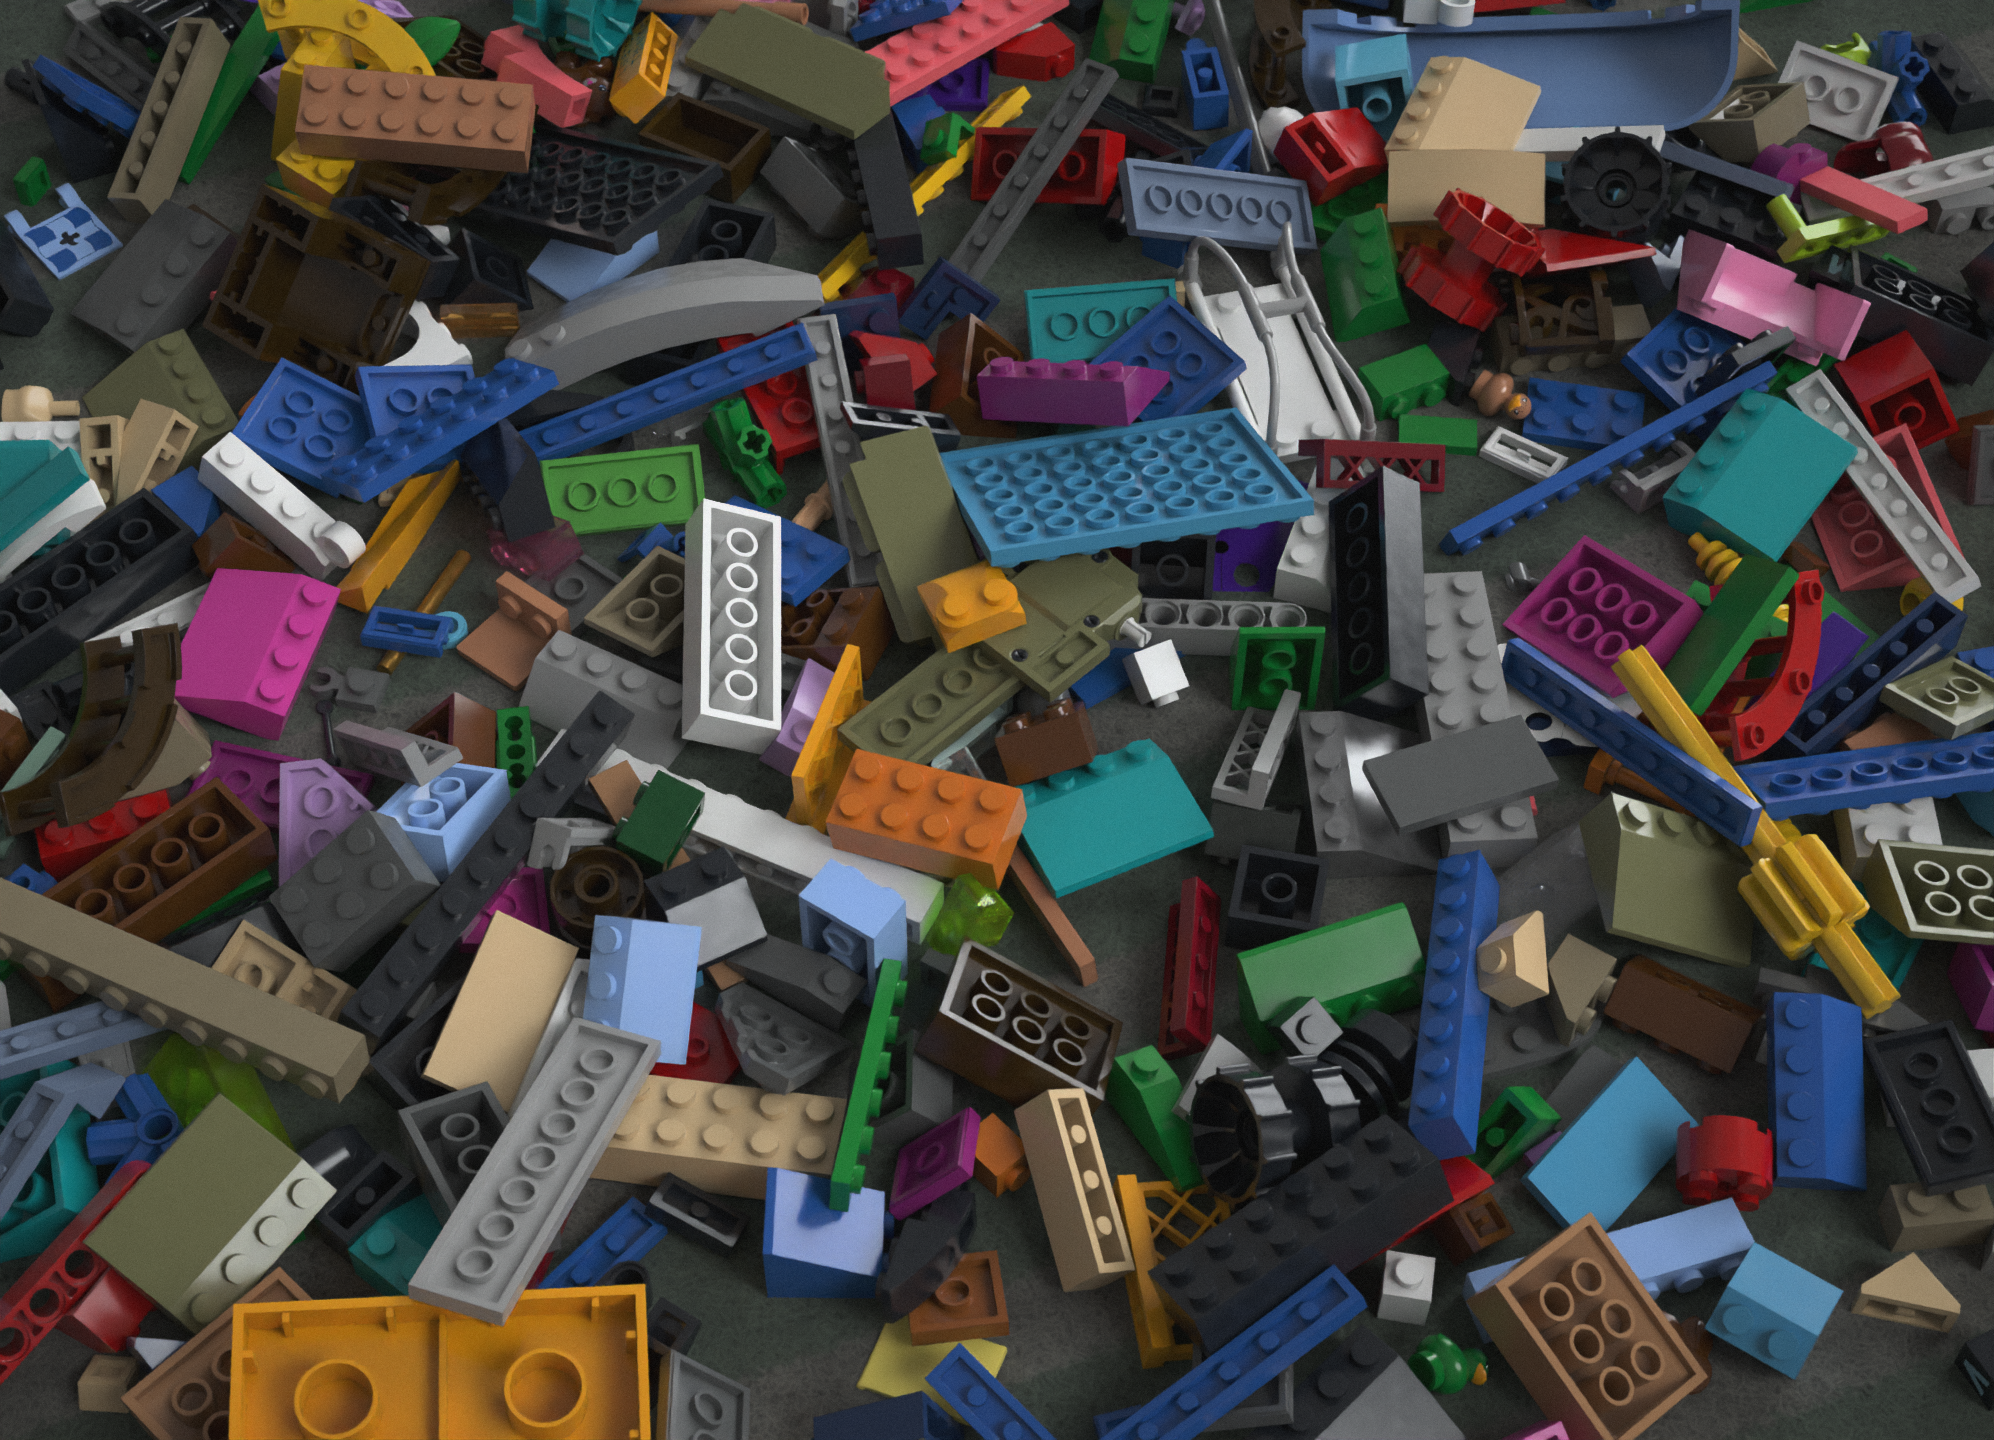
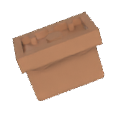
(515, 633)

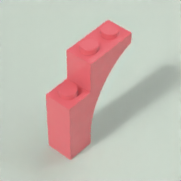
(520, 60)

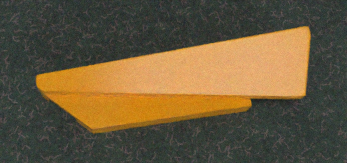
(397, 537)

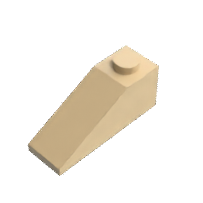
(152, 447)
(102, 454)

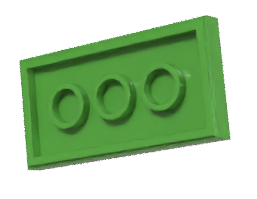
(625, 489)

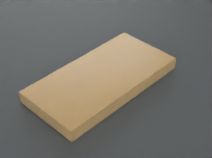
(500, 1009)

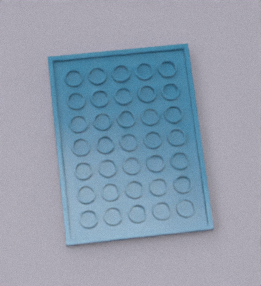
(1121, 487)

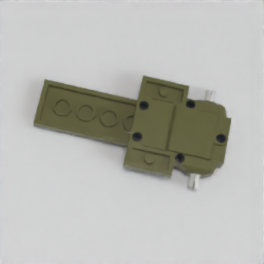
(1069, 614)

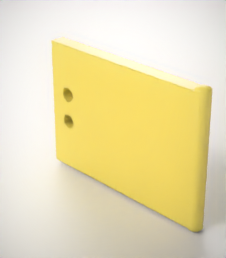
(901, 1369)

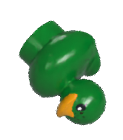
(1445, 1367)

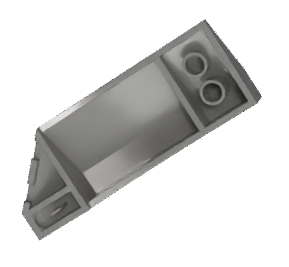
(662, 312)

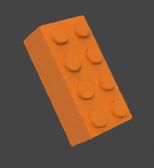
(926, 818)

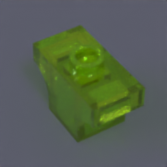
(969, 912)

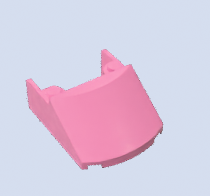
(1756, 296)

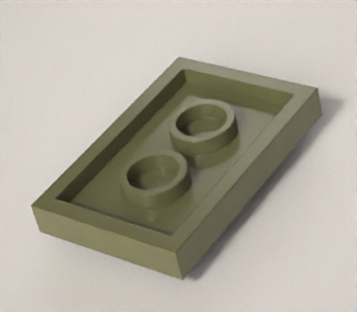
(1944, 697)

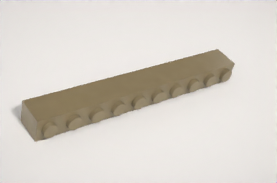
(180, 994)

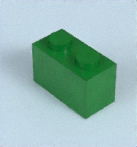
(1404, 382)

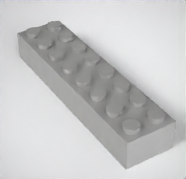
(1467, 693)

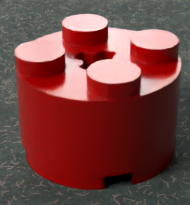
(1724, 1162)

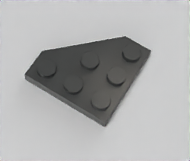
(776, 1042)

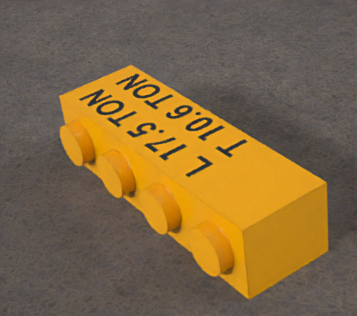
(643, 68)

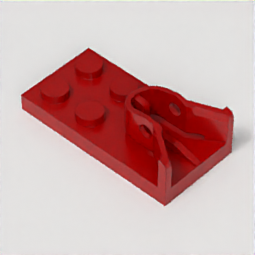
(779, 405)

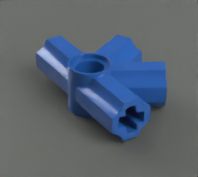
(1894, 56)
(136, 1136)

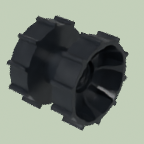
(1622, 163)
(1262, 1128)

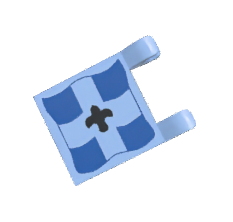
(66, 239)

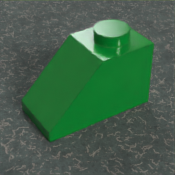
(1512, 1127)

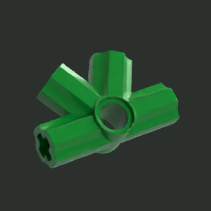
(744, 451)

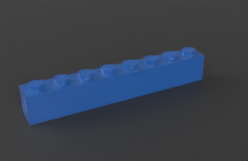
(1454, 1009)

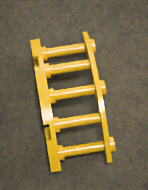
(371, 33)

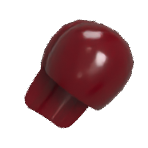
(1901, 145)

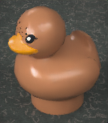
(1495, 394)

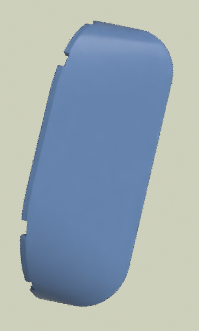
(1587, 64)

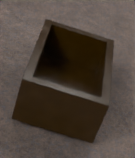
(714, 135)

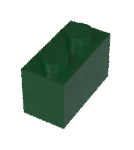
(660, 822)

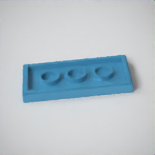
(1609, 1149)

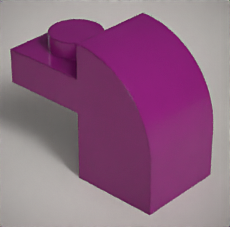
(1790, 164)

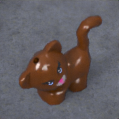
(595, 76)

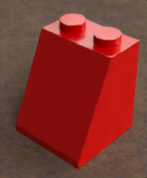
(1896, 387)

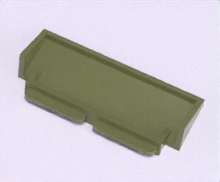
(794, 69)
(913, 520)

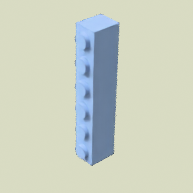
(1664, 1252)

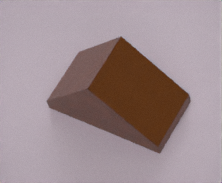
(1471, 1228)

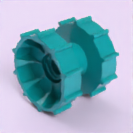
(592, 26)

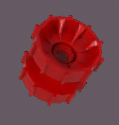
(1458, 278)

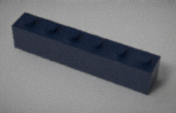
(1854, 692)

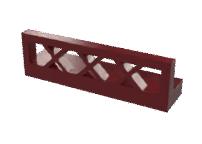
(1375, 452)
(1189, 971)

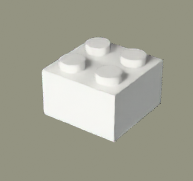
(1862, 828)

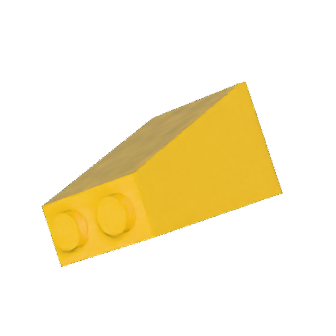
(316, 49)

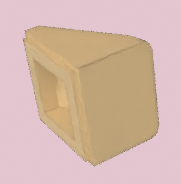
(106, 1382)

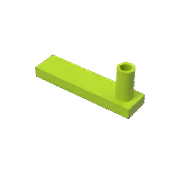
(1815, 239)

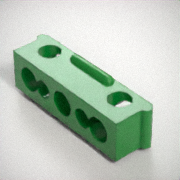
(515, 756)

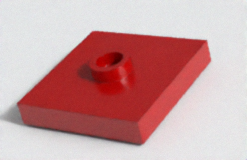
(708, 1053)

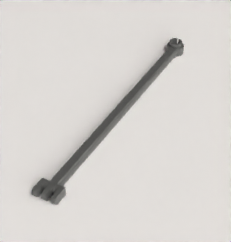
(1237, 87)

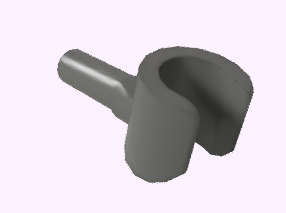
(1520, 573)

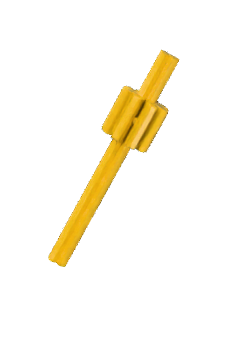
(1792, 887)

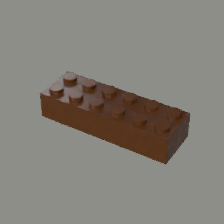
(164, 873)

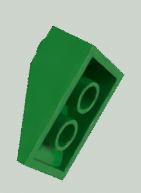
(1272, 660)

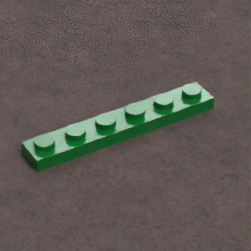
(865, 1097)

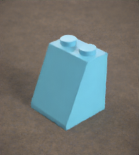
(1375, 79)

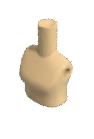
(35, 405)

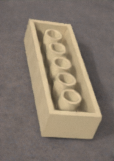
(722, 1136)

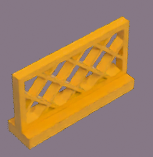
(823, 756)
(1149, 1317)

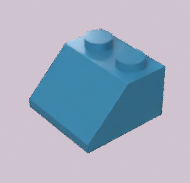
(1774, 1310)

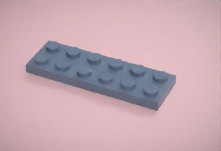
(1214, 203)

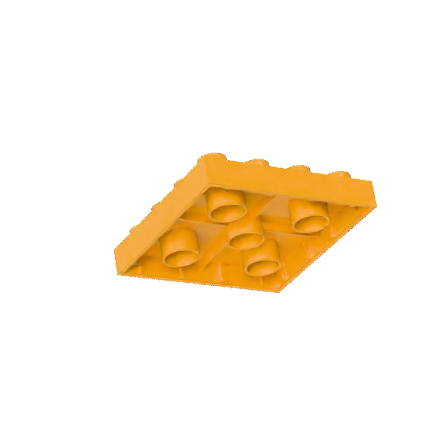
(415, 1371)

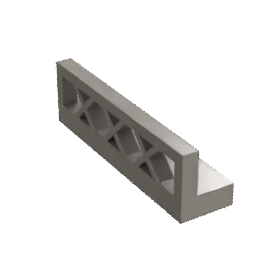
(396, 752)
(1263, 760)

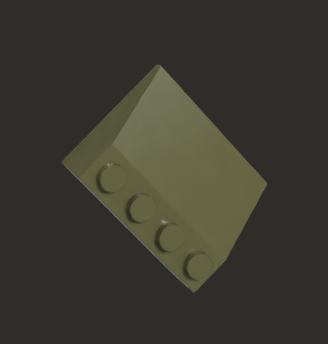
(174, 376)
(1668, 880)
(1933, 890)
(209, 1216)

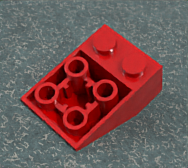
(1332, 152)

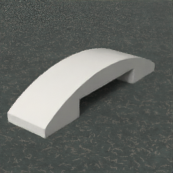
(72, 513)

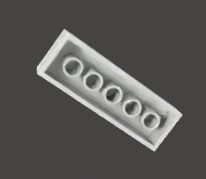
(732, 627)

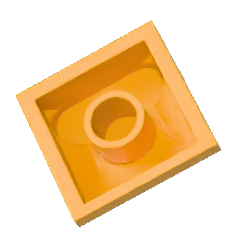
(972, 605)

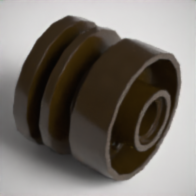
(593, 884)

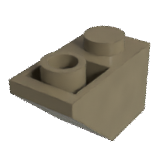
(1577, 981)

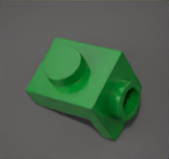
(943, 136)

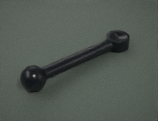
(325, 709)

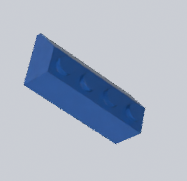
(1226, 154)
(1816, 1092)

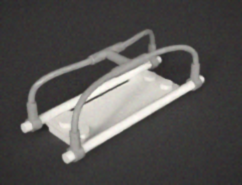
(1280, 385)

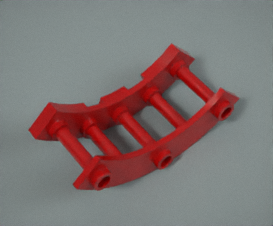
(1782, 694)

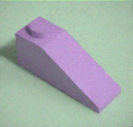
(798, 717)

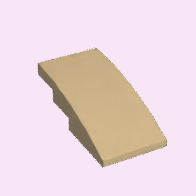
(1502, 177)
(282, 972)

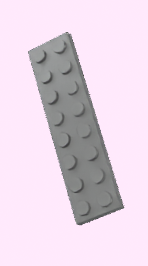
(535, 1172)

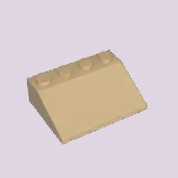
(1464, 108)

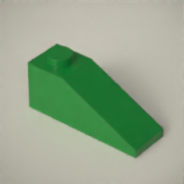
(1144, 1094)

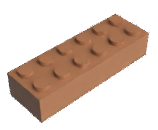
(415, 118)

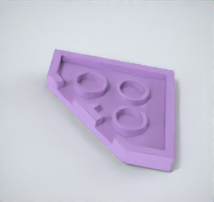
(313, 811)

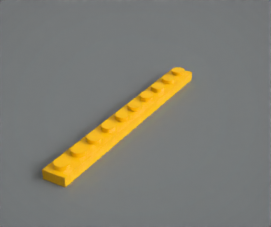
(924, 188)

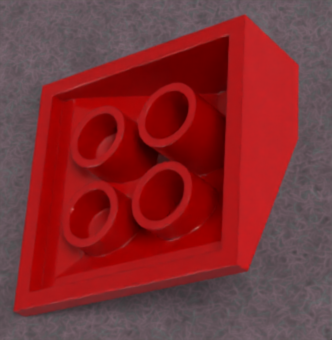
(1573, 252)

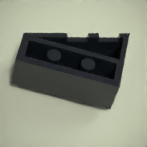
(391, 221)

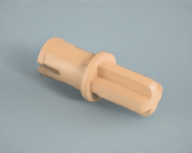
(816, 509)

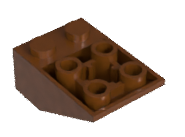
(831, 620)

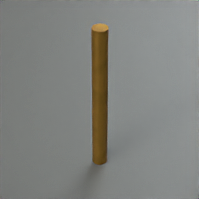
(430, 603)

